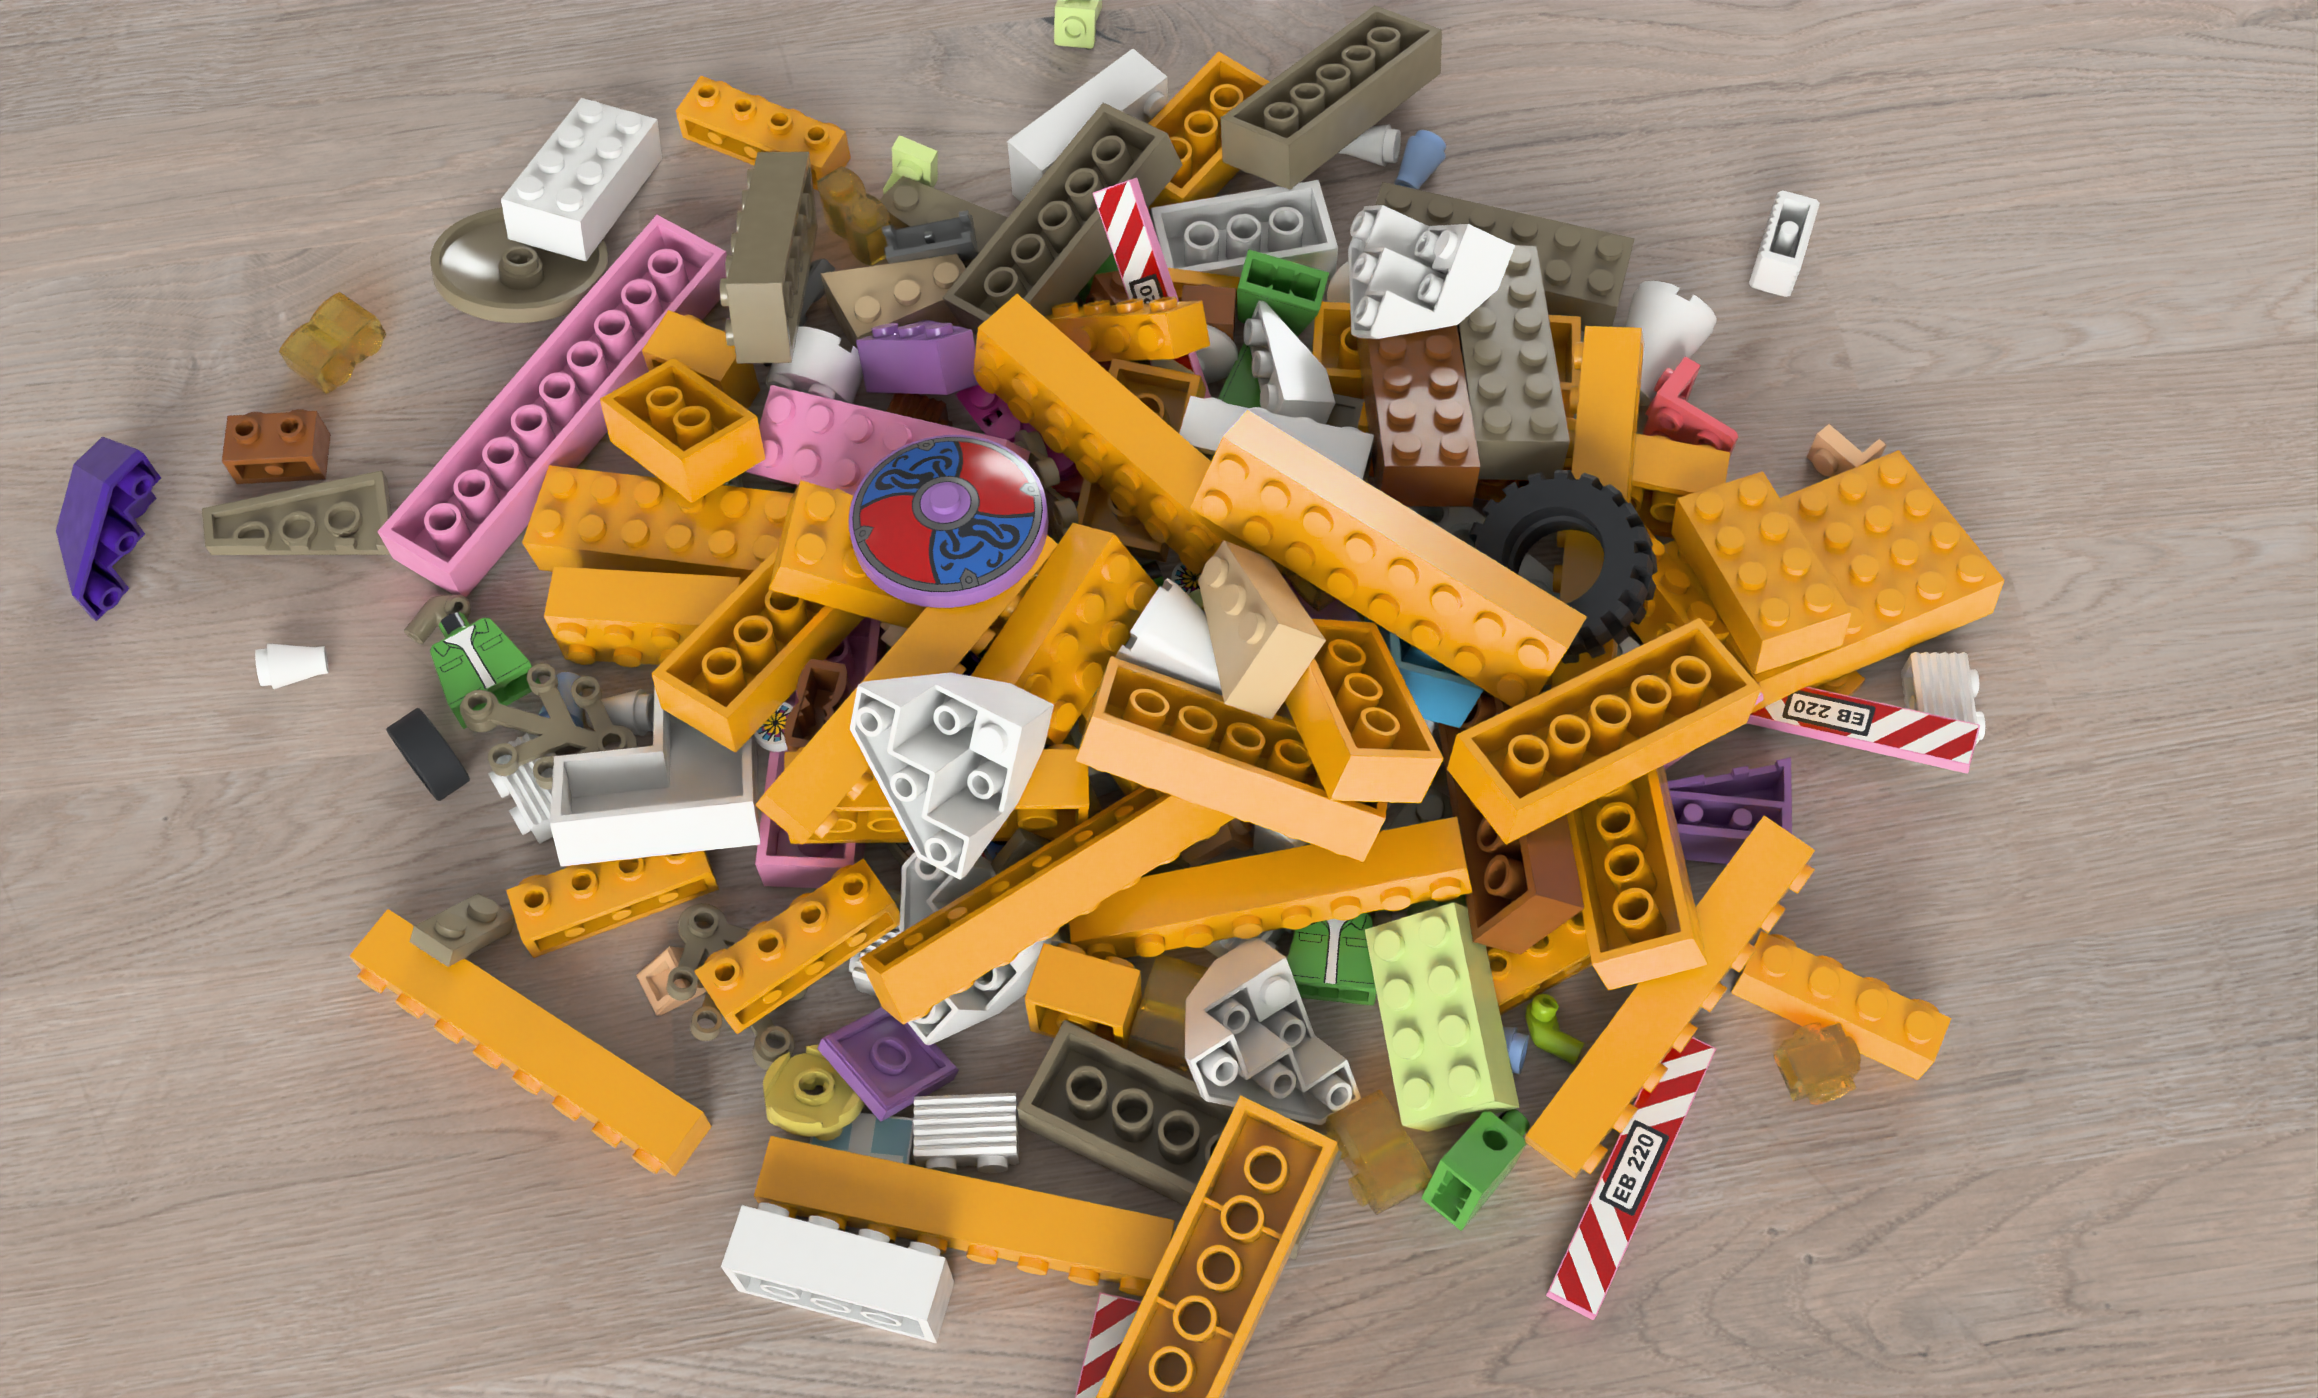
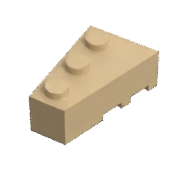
(891, 294)
(1255, 629)

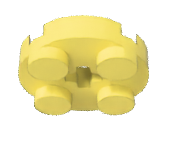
(809, 1114)

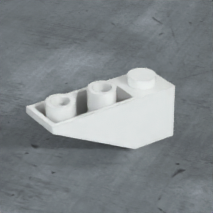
(1287, 372)

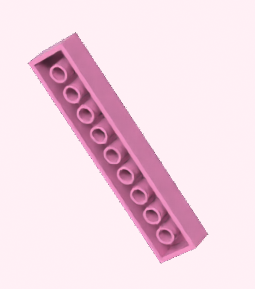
(550, 410)

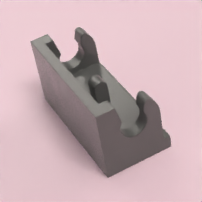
(932, 240)

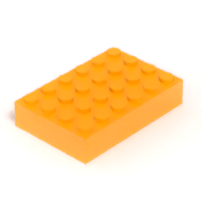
(1894, 561)

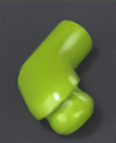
(1546, 1032)

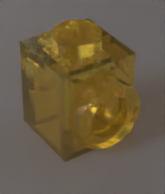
(1818, 1063)

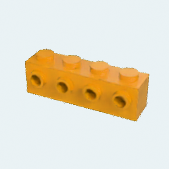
(750, 124)
(1134, 329)
(1674, 601)
(604, 895)
(799, 945)
(1541, 966)
(1819, 989)

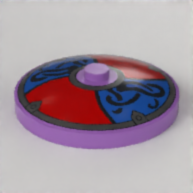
(948, 521)

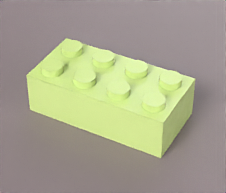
(1440, 1019)

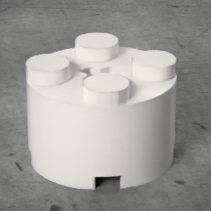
(819, 367)

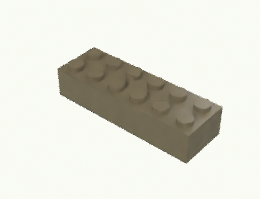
(1331, 96)
(1056, 231)
(770, 258)
(1578, 264)
(1515, 377)
(1131, 1116)

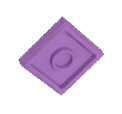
(886, 1062)

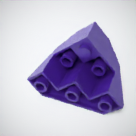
(98, 522)

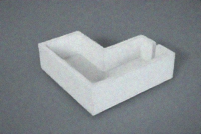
(655, 798)

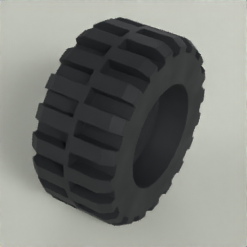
(1583, 506)

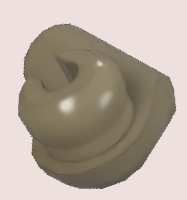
(433, 612)

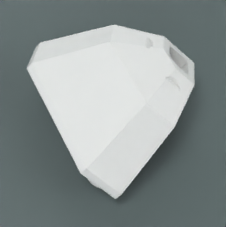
(1418, 274)
(950, 757)
(925, 892)
(1256, 1040)

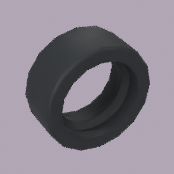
(428, 754)

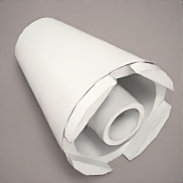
(1669, 328)
(1173, 639)

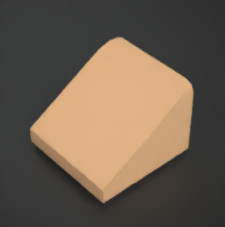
(655, 977)

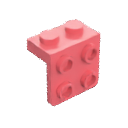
(1680, 421)

